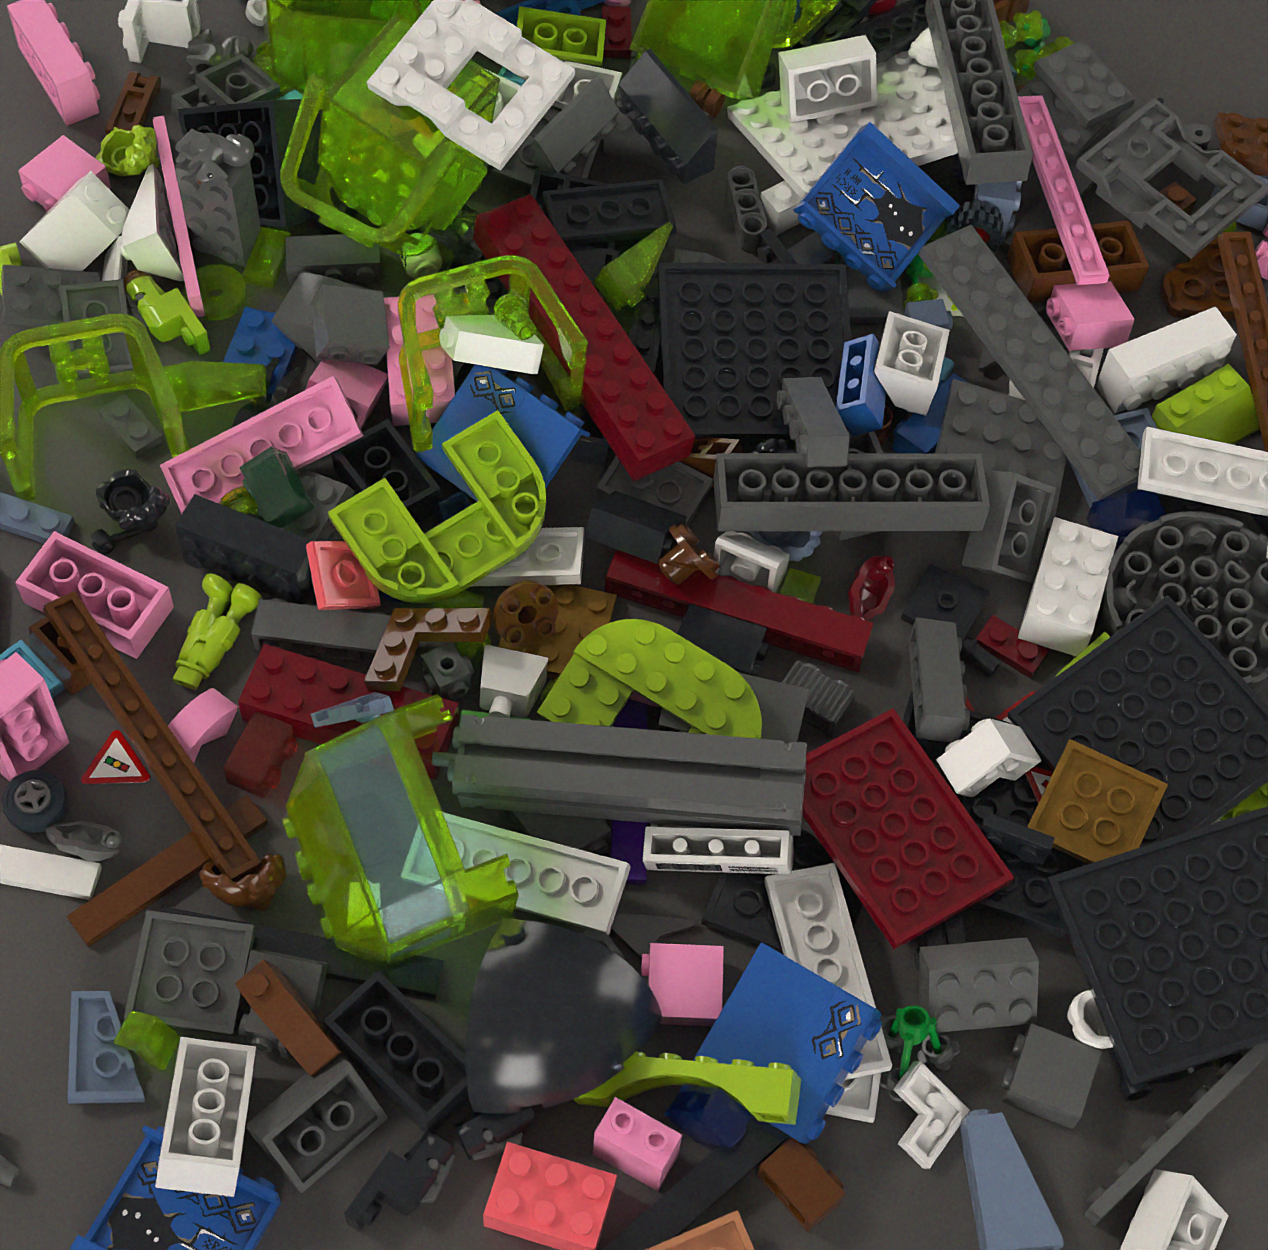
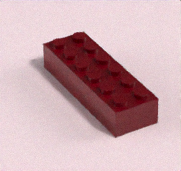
(297, 686)

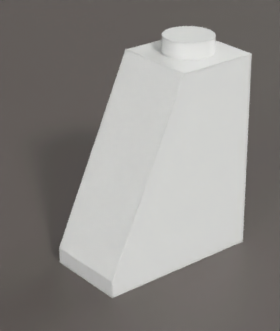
(489, 343)

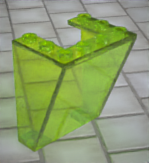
(713, 39)

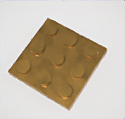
(578, 615)
(1096, 805)

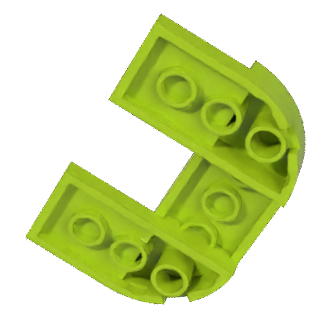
(464, 547)
(658, 666)

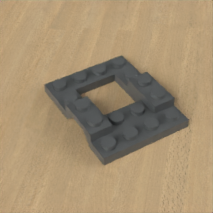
(1141, 149)

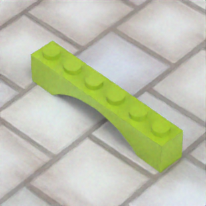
(765, 1092)

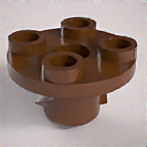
(687, 557)
(525, 613)

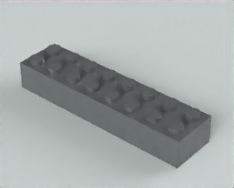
(979, 91)
(865, 495)

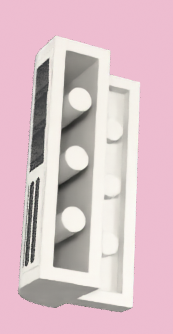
(717, 850)

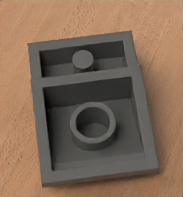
(226, 83)

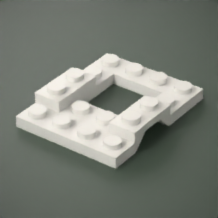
(436, 53)

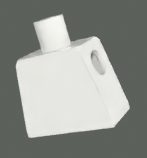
(511, 681)

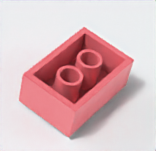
(549, 1199)

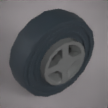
(28, 790)

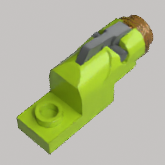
(164, 313)

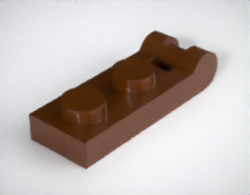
(134, 101)

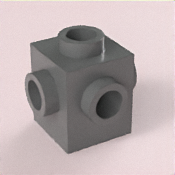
(446, 672)

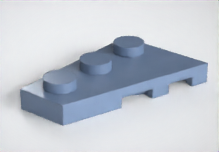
(96, 1064)

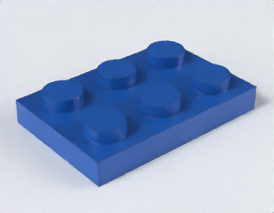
(258, 342)

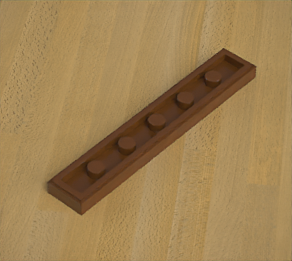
(155, 878)

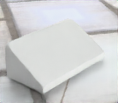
(114, 262)

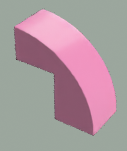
(203, 721)

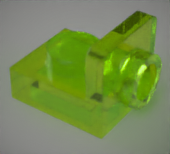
(148, 1038)

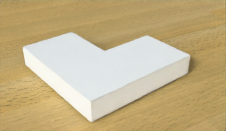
(937, 1111)

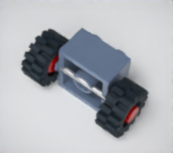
(989, 210)

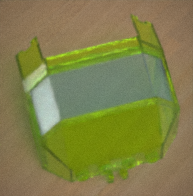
(382, 845)

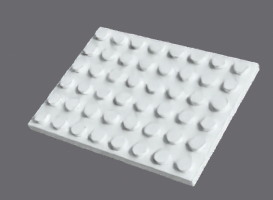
(908, 112)

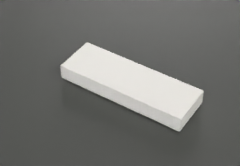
(48, 872)

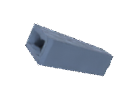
(1002, 1188)

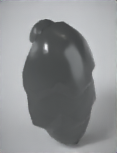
(85, 839)

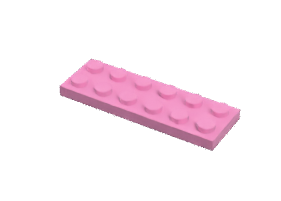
(302, 426)

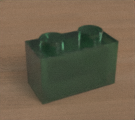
(275, 487)

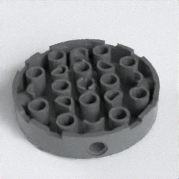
(1211, 573)

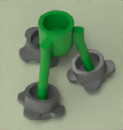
(909, 1029)

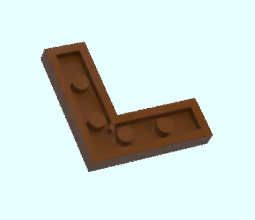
(415, 625)

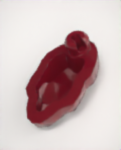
(872, 587)

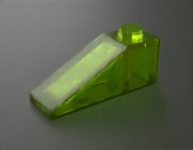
(631, 272)
(214, 383)

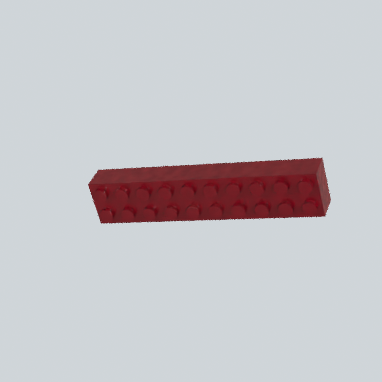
(617, 382)

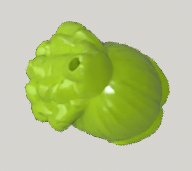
(129, 151)

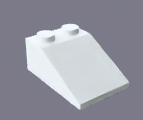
(77, 226)

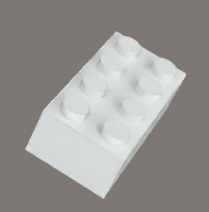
(1165, 360)
(1068, 587)
(206, 1117)

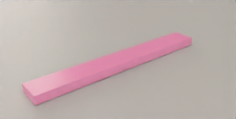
(1062, 194)
(178, 217)

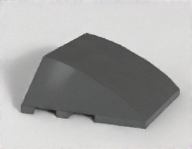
(295, 314)

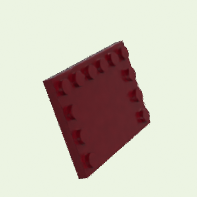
(897, 829)

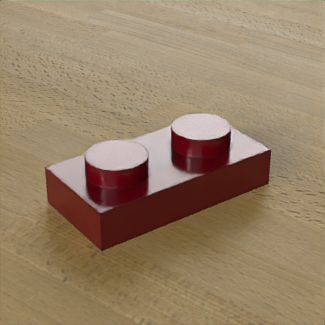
(617, 32)
(1004, 643)

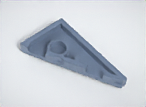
(362, 709)

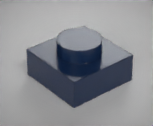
(450, 506)

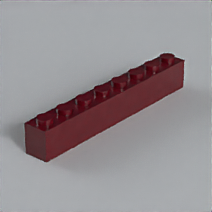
(789, 620)

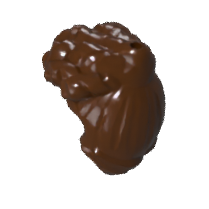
(252, 890)

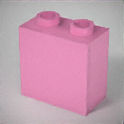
(57, 170)
(1089, 315)
(358, 381)
(685, 982)
(636, 1144)

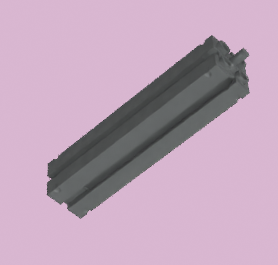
(627, 774)

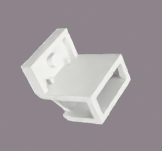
(158, 22)

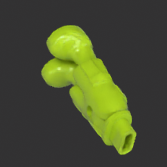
(211, 633)

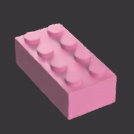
(55, 59)
(436, 360)
(118, 598)
(28, 719)

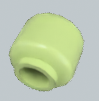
(425, 264)

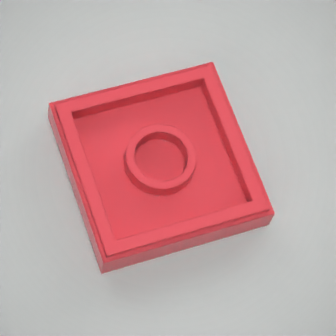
(339, 577)

